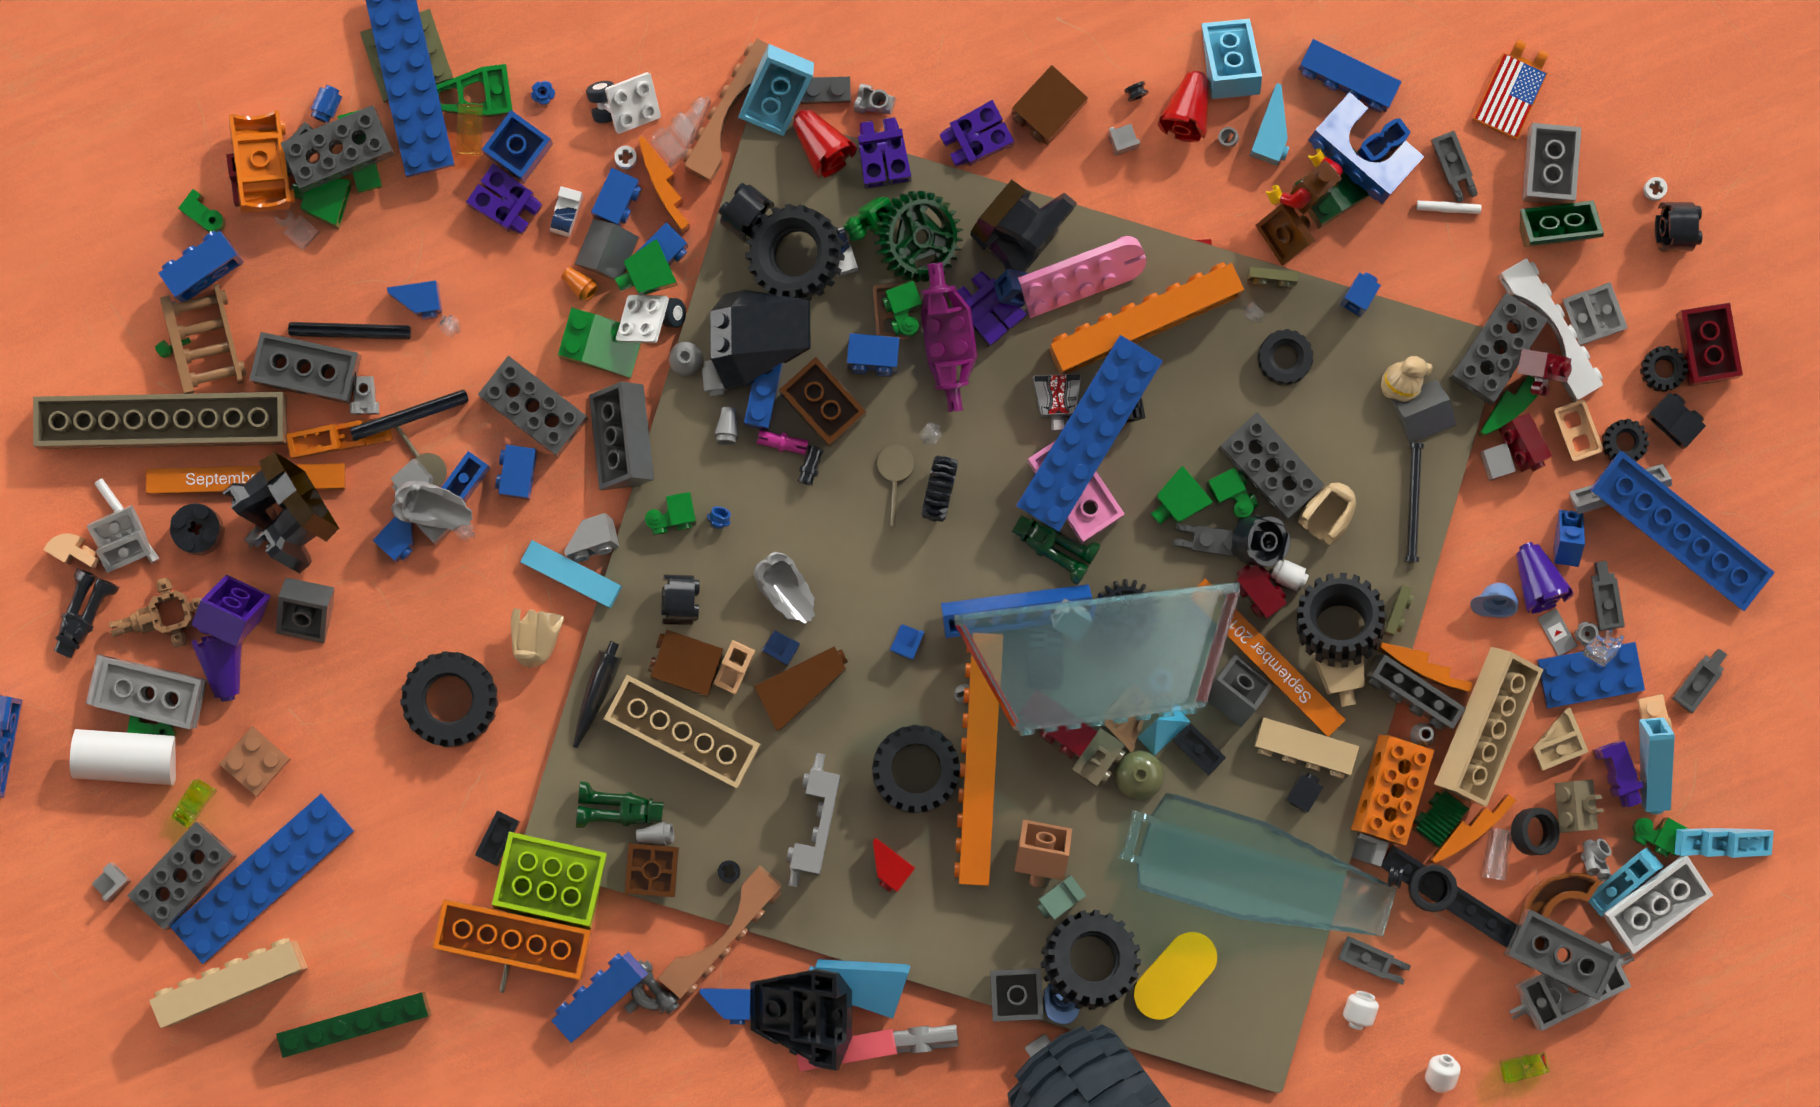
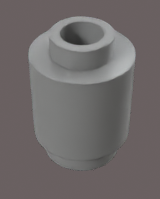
(711, 380)

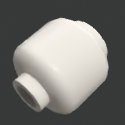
(1360, 1010)
(1442, 1073)

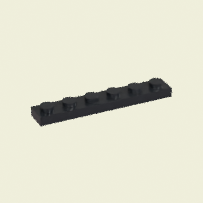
(1464, 906)

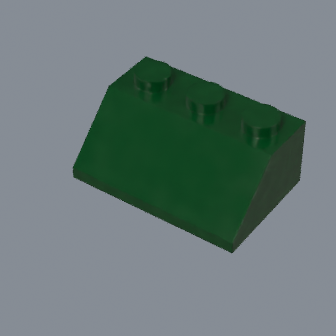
(1560, 224)

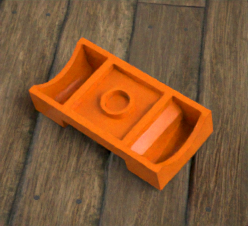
(260, 162)

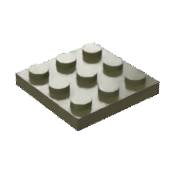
(436, 51)

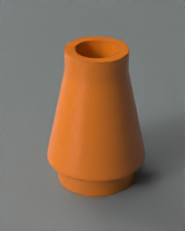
(581, 285)

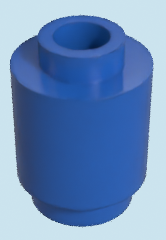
(326, 104)

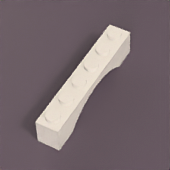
(1524, 284)

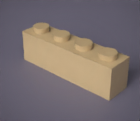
(1305, 746)

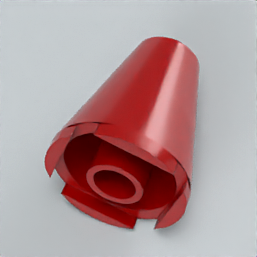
(1187, 109)
(822, 143)

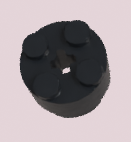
(744, 211)
(1678, 226)
(184, 522)
(1260, 540)
(679, 599)

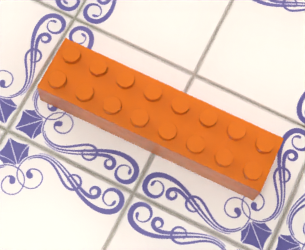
(1147, 319)

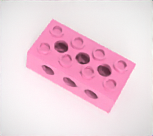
(1096, 492)

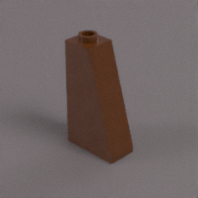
(798, 686)

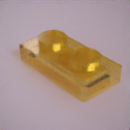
(469, 129)

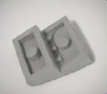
(1595, 313)
(119, 538)

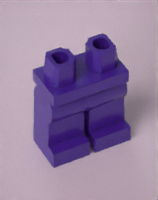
(973, 143)
(880, 146)
(512, 201)
(985, 303)
(1621, 772)

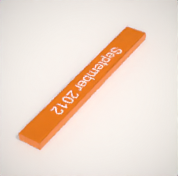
(219, 478)
(1283, 674)

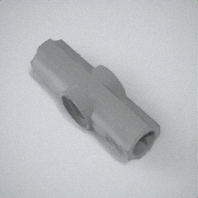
(925, 1038)

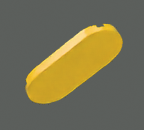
(1175, 975)

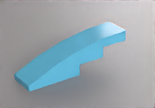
(571, 574)
(1724, 842)

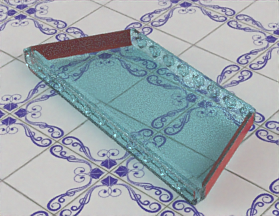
(1102, 655)

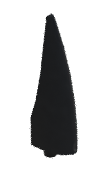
(598, 686)

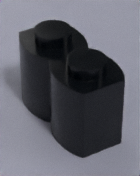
(1676, 420)

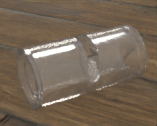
(1495, 859)

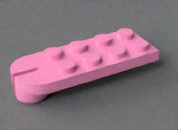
(1082, 275)

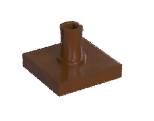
(1285, 233)

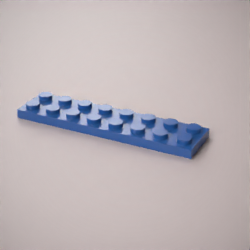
(410, 86)
(1089, 433)
(1682, 530)
(262, 878)

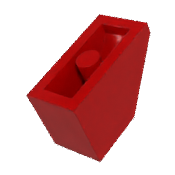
(890, 867)

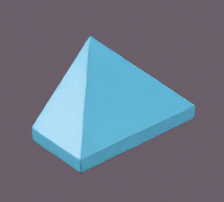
(1163, 731)

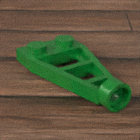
(496, 90)

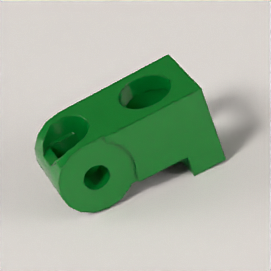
(208, 219)
(136, 726)

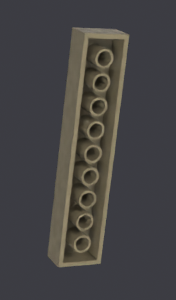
(160, 420)

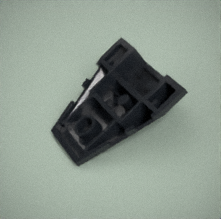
(756, 334)
(805, 1014)

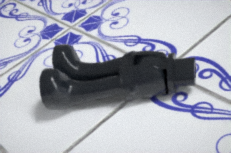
(73, 626)

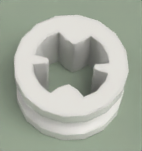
(631, 162)
(1661, 185)

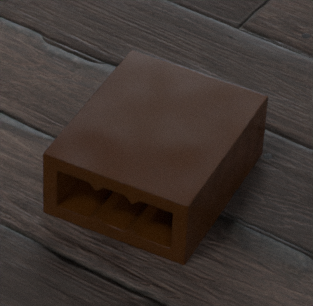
(1048, 105)
(685, 662)

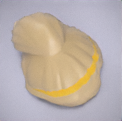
(1405, 378)

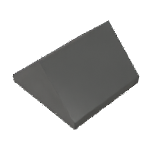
(606, 249)
(1425, 413)

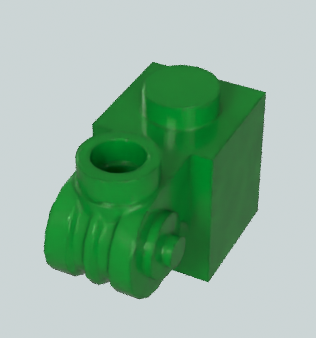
(866, 219)
(900, 302)
(1231, 486)
(679, 514)
(1662, 838)

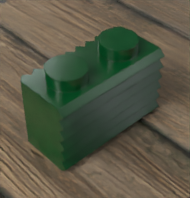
(1439, 818)

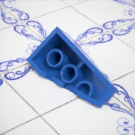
(9, 718)

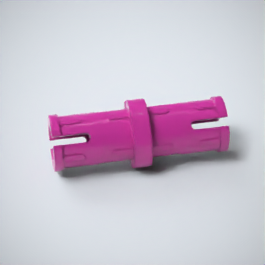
(782, 442)

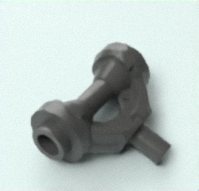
(664, 1001)

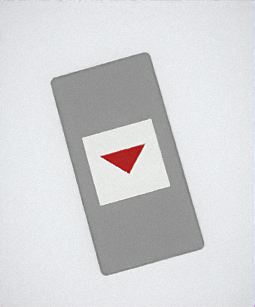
(1557, 632)

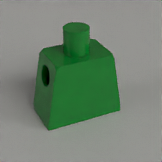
(325, 201)
(647, 271)
(1180, 498)

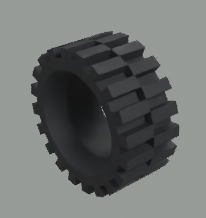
(1345, 593)
(910, 736)

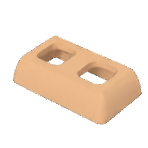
(1585, 428)

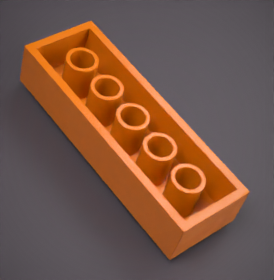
(512, 939)

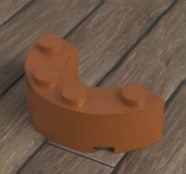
(1555, 889)

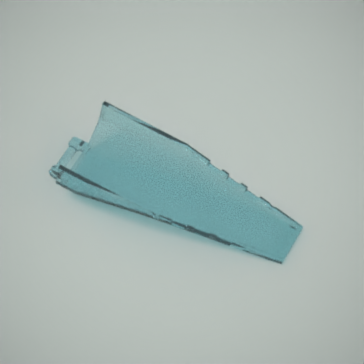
(1251, 870)

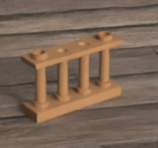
(178, 333)

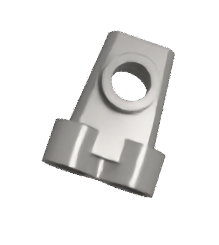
(869, 99)
(364, 402)
(1594, 858)

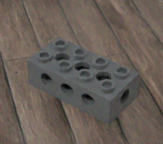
(324, 138)
(1481, 351)
(297, 352)
(533, 423)
(1271, 449)
(199, 876)
(1578, 947)

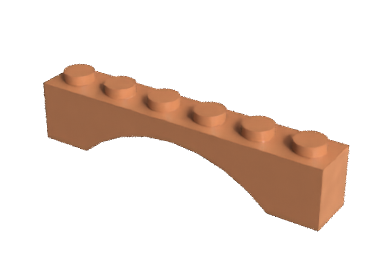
(707, 155)
(687, 969)

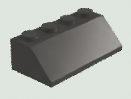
(621, 436)

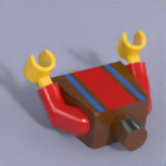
(1312, 187)

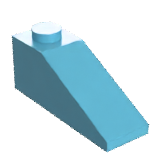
(1272, 134)
(1625, 881)

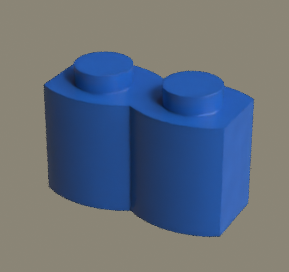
(1389, 139)

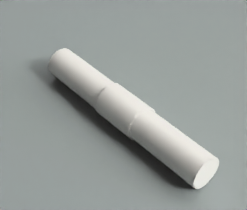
(1448, 207)

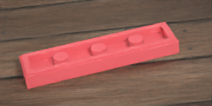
(862, 1047)

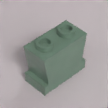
(1060, 898)

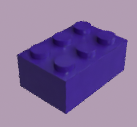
(230, 610)

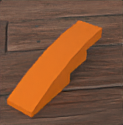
(660, 177)
(331, 439)
(1417, 663)
(1465, 834)

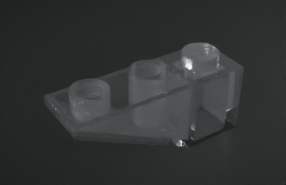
(680, 135)

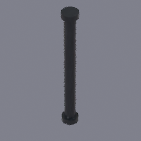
(1414, 502)

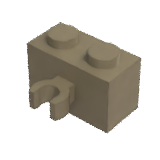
(1098, 758)
(1577, 806)

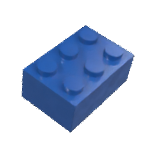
(200, 266)

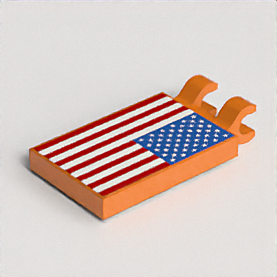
(1512, 92)

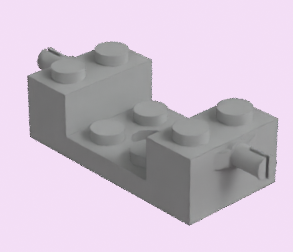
(820, 785)
(1552, 1002)

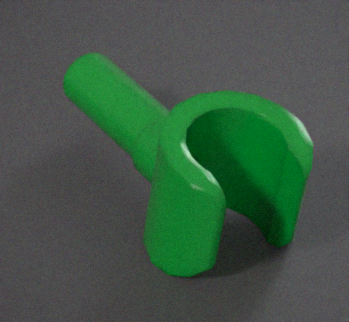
(165, 350)

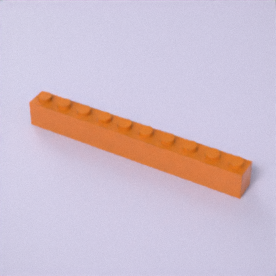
(978, 779)

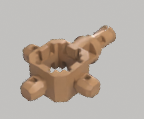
(149, 618)

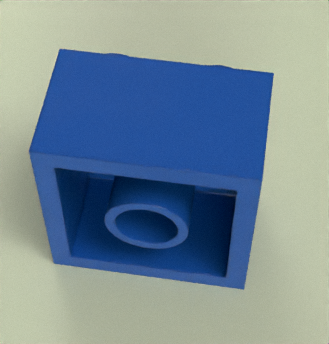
(517, 146)
(872, 354)

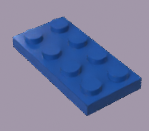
(1579, 679)

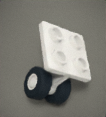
(624, 103)
(645, 315)

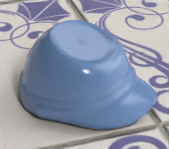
(1495, 601)
(1058, 1010)

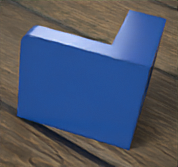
(907, 642)

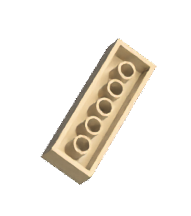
(1488, 726)
(682, 731)
(225, 985)

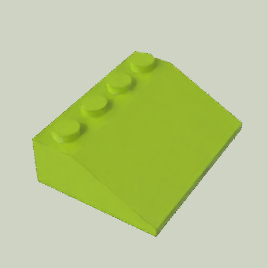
(549, 880)

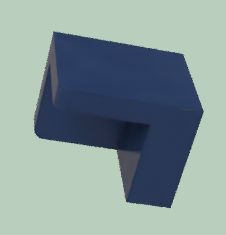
(1009, 289)
(781, 648)

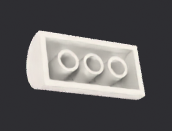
(123, 757)
(1657, 904)

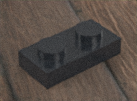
(1199, 749)
(494, 841)

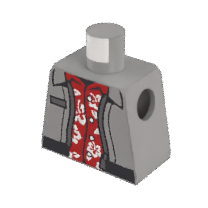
(1057, 397)

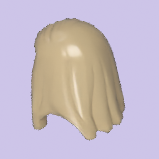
(1329, 512)
(534, 636)

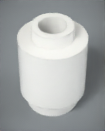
(1289, 575)

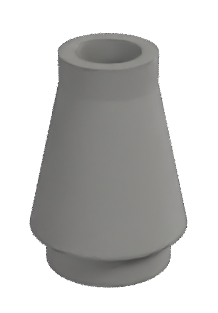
(726, 429)
(1417, 738)
(657, 834)

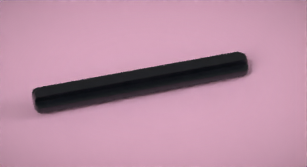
(349, 330)
(408, 415)

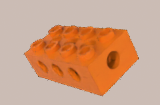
(1407, 784)

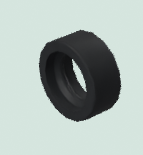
(1520, 834)
(1451, 891)

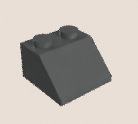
(304, 610)
(1239, 690)

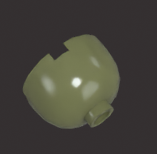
(1139, 775)

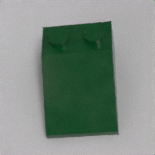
(1338, 201)

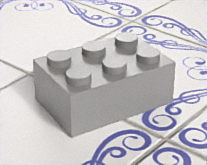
(1551, 163)

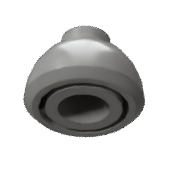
(685, 358)

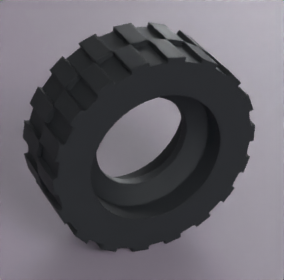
(1292, 339)

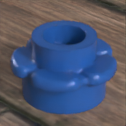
(538, 97)
(719, 517)

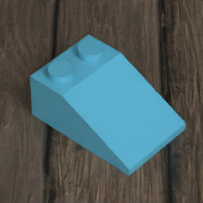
(1231, 59)
(776, 90)

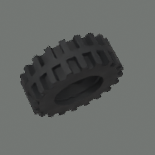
(771, 233)
(482, 706)
(1068, 982)

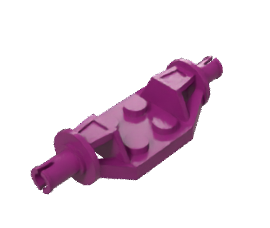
(947, 336)

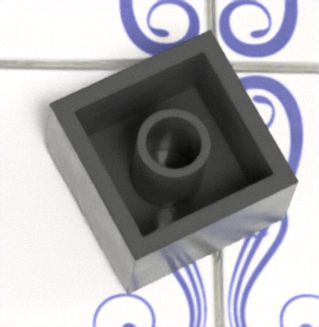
(1016, 994)

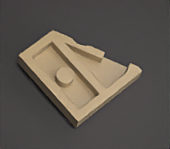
(1560, 742)

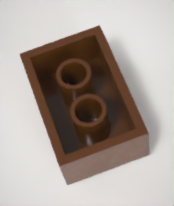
(822, 402)

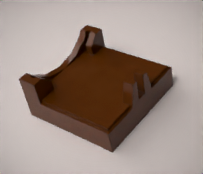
(651, 870)

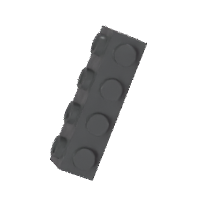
(1414, 692)

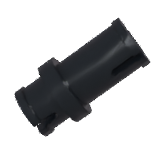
(810, 465)

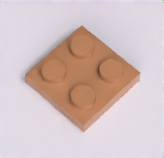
(254, 761)

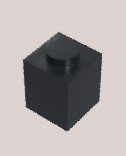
(1304, 792)

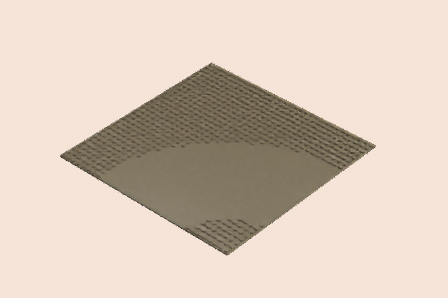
(881, 577)

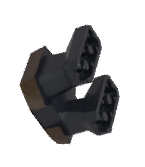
(1017, 228)
(302, 513)

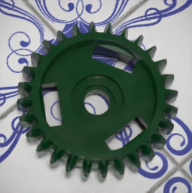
(906, 250)

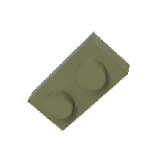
(1262, 276)
(1395, 621)

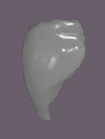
(430, 506)
(785, 587)

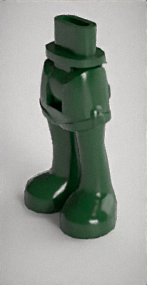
(1043, 537)
(632, 809)

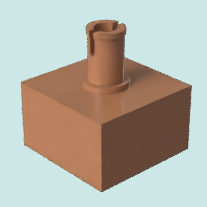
(1043, 851)

